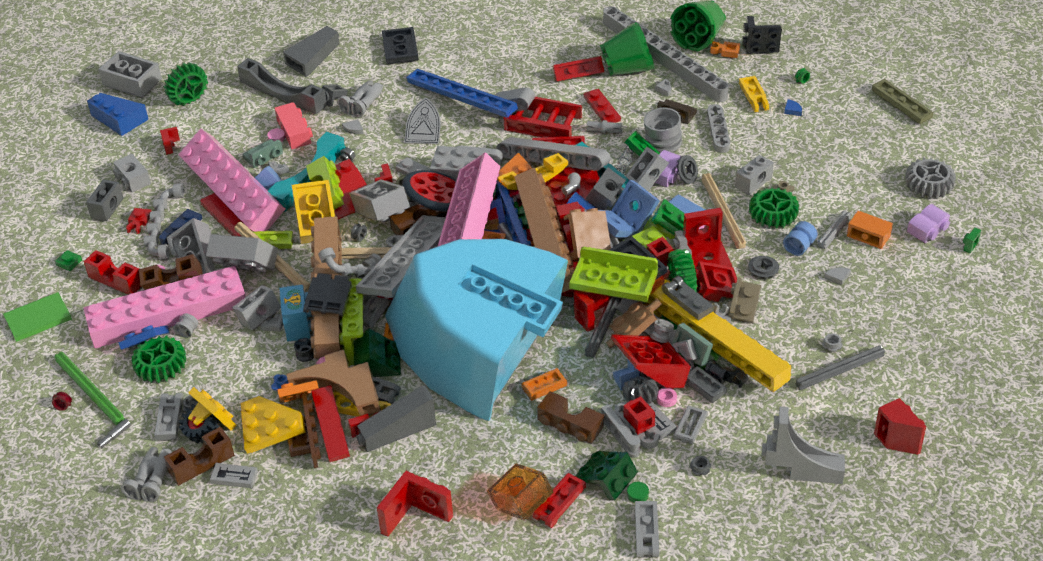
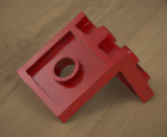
(707, 240)
(416, 492)

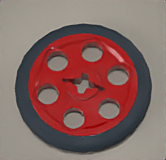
(432, 190)

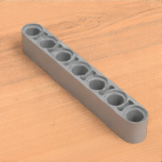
(536, 151)

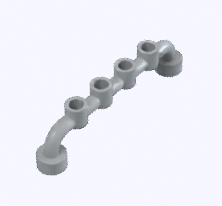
(156, 217)
(327, 256)

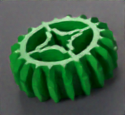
(185, 83)
(774, 207)
(681, 264)
(158, 359)

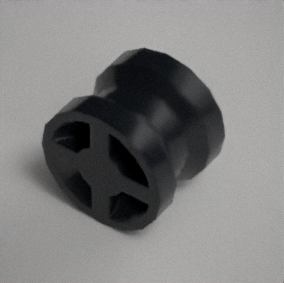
(303, 350)

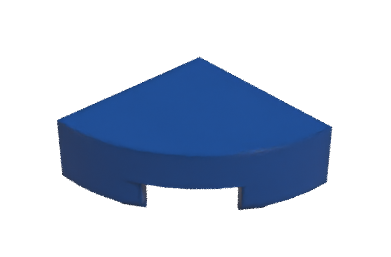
(793, 108)

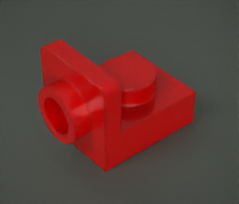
(168, 137)
(385, 174)

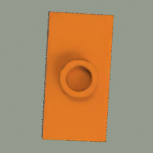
(542, 384)

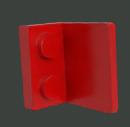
(585, 305)

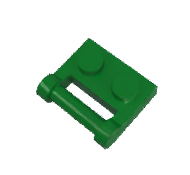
(669, 217)

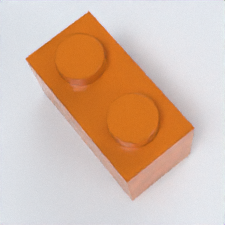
(869, 229)

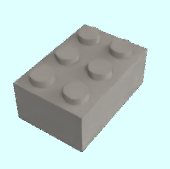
(130, 74)
(451, 159)
(379, 200)
(242, 252)

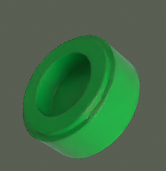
(637, 492)

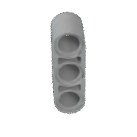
(521, 96)

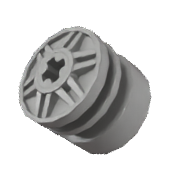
(663, 129)

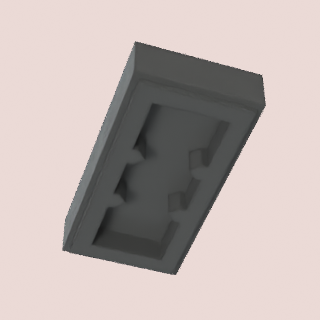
(705, 384)

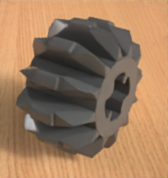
(640, 386)

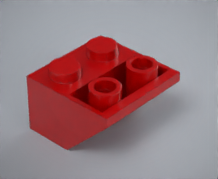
(899, 427)

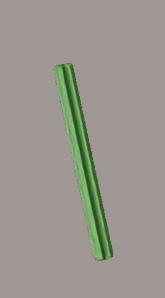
(89, 388)

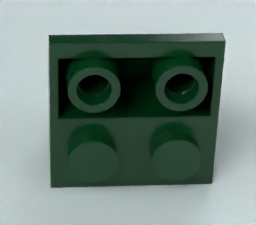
(379, 353)

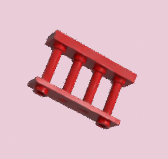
(542, 128)

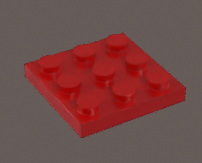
(588, 181)

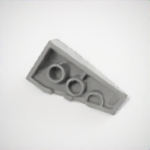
(192, 239)

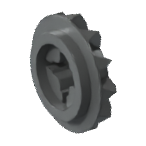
(692, 169)
(769, 264)

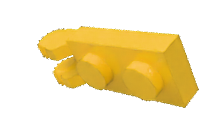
(754, 92)

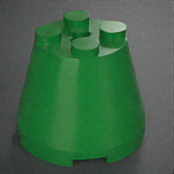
(696, 24)
(627, 52)

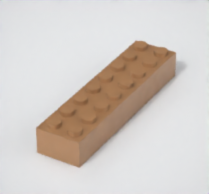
(542, 218)
(325, 327)

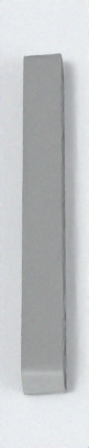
(671, 57)

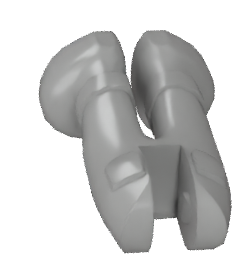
(361, 99)
(140, 485)

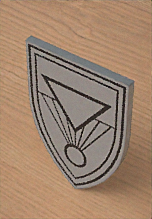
(423, 124)

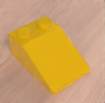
(311, 202)

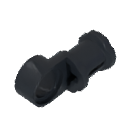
(726, 374)

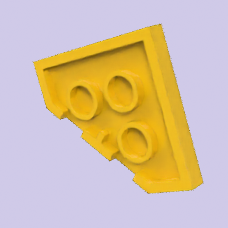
(268, 423)

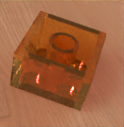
(520, 491)

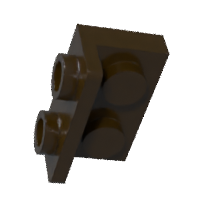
(685, 111)

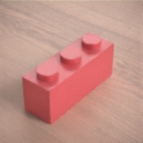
(293, 125)

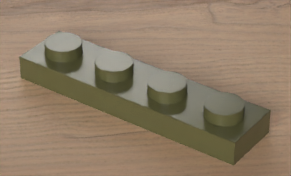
(902, 101)

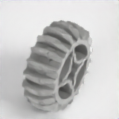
(930, 178)

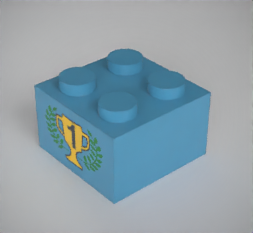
(295, 321)

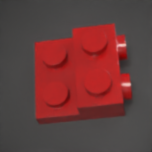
(714, 281)

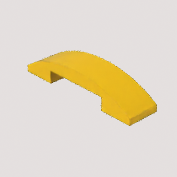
(551, 167)

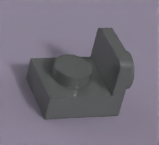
(332, 92)

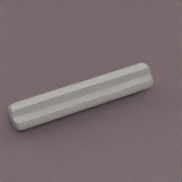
(834, 229)

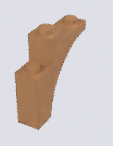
(352, 382)

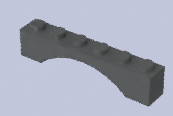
(257, 76)

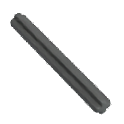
(602, 326)
(840, 367)

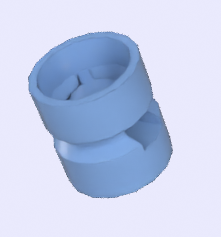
(800, 238)

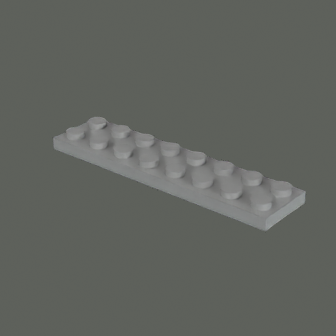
(389, 271)

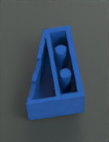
(117, 113)

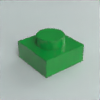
(971, 240)
(68, 260)

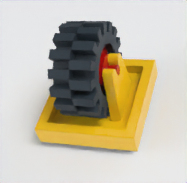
(204, 416)

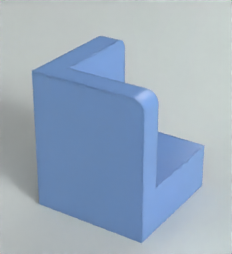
(268, 177)
(625, 374)

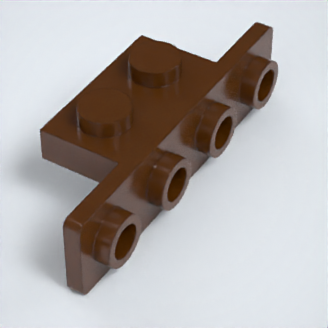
(305, 442)

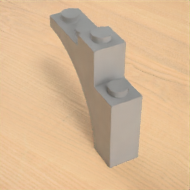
(800, 457)

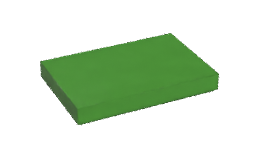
(37, 316)

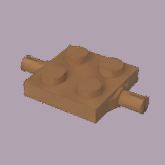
(634, 320)

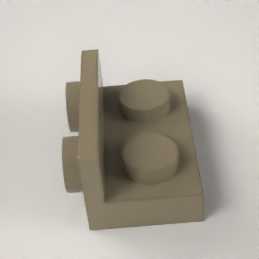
(744, 301)

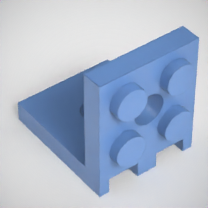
(623, 219)

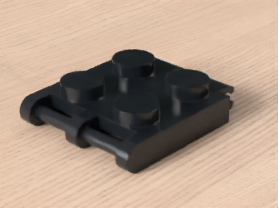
(328, 294)

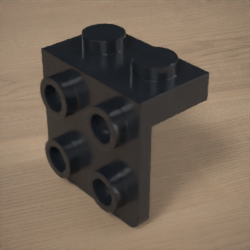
(761, 37)

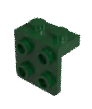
(609, 469)

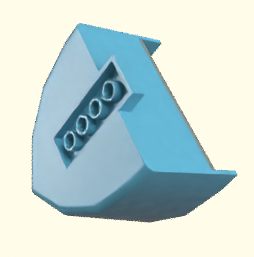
(474, 314)

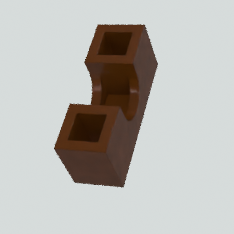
(403, 222)
(185, 268)
(583, 426)
(185, 466)

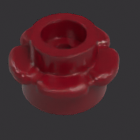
(61, 401)

